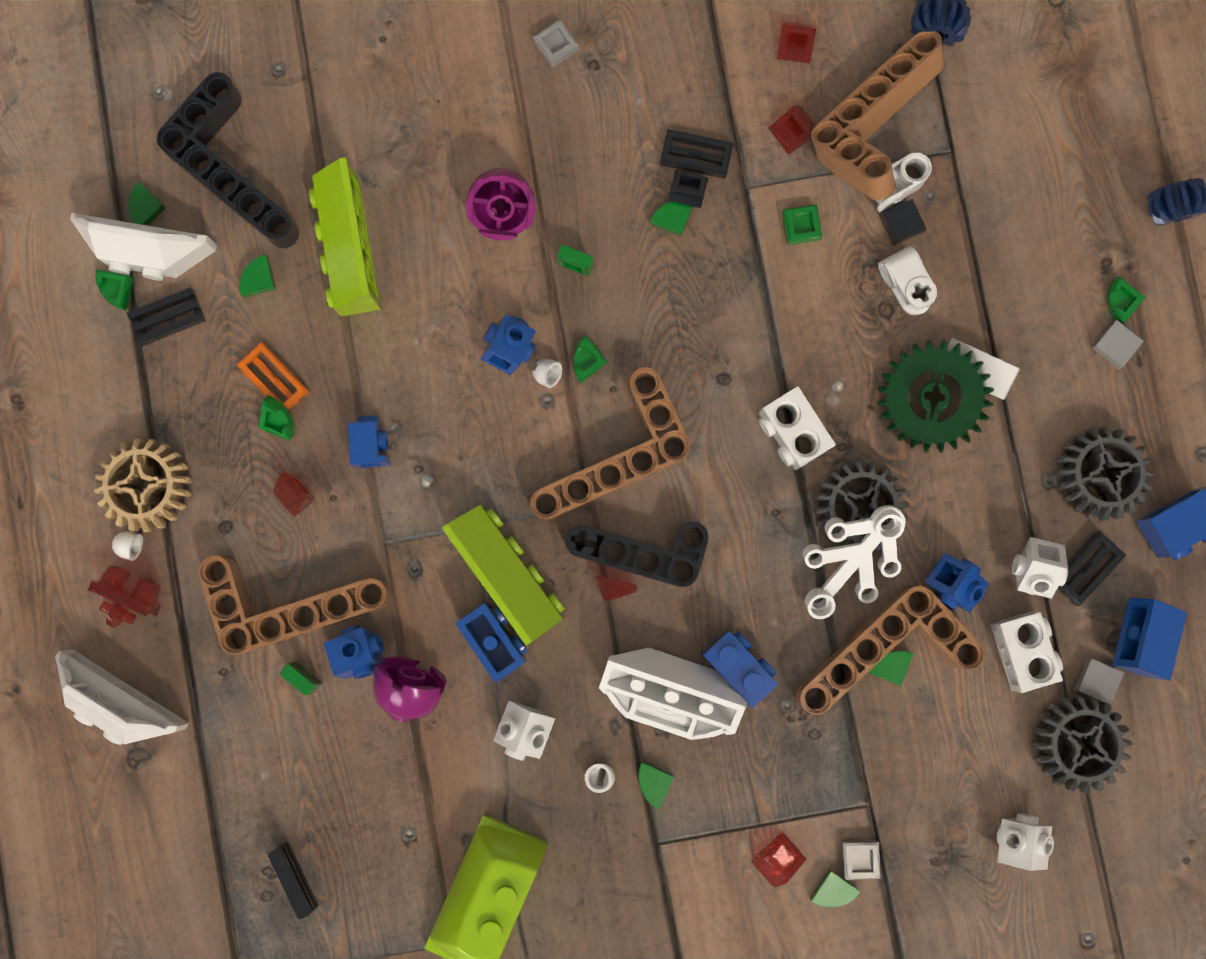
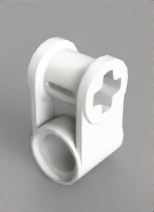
(904, 184)
(906, 276)

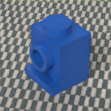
(367, 443)

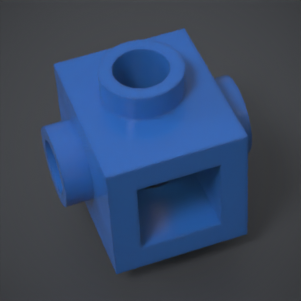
(508, 344)
(957, 583)
(355, 652)

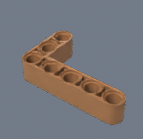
(844, 131)
(623, 461)
(288, 616)
(882, 644)

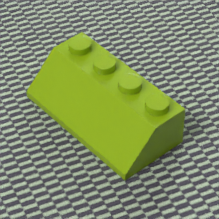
(345, 240)
(504, 574)

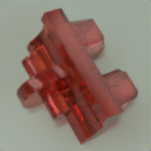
(112, 588)

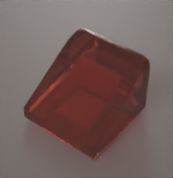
(796, 42)
(793, 129)
(292, 493)
(614, 589)
(779, 861)

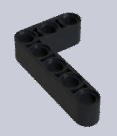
(217, 172)

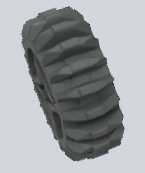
(1108, 487)
(846, 499)
(1099, 722)

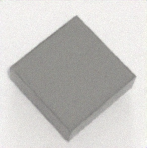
(555, 43)
(1117, 344)
(1099, 681)
(861, 859)

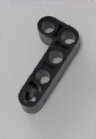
(634, 549)

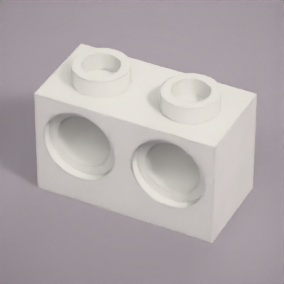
(804, 424)
(1018, 655)

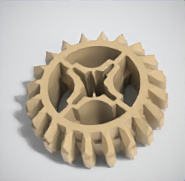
(137, 458)

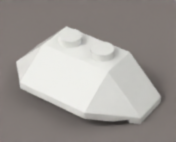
(142, 247)
(672, 694)
(111, 703)

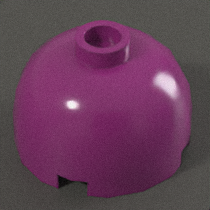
(500, 204)
(407, 690)

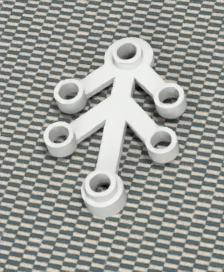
(855, 557)

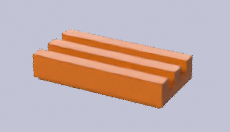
(293, 399)

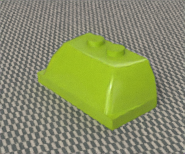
(487, 892)

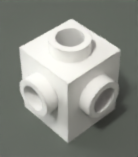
(1040, 567)
(523, 731)
(1025, 842)

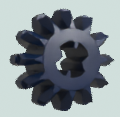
(946, 17)
(1177, 201)

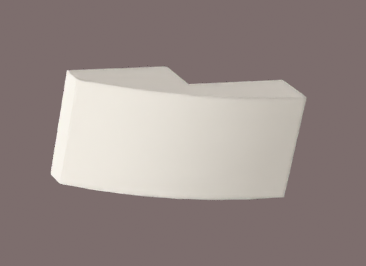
(1001, 372)

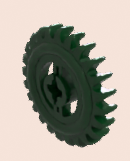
(940, 362)

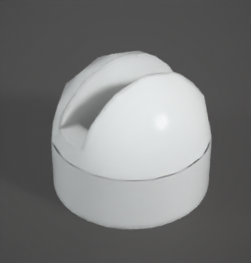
(547, 372)
(127, 545)
(593, 776)

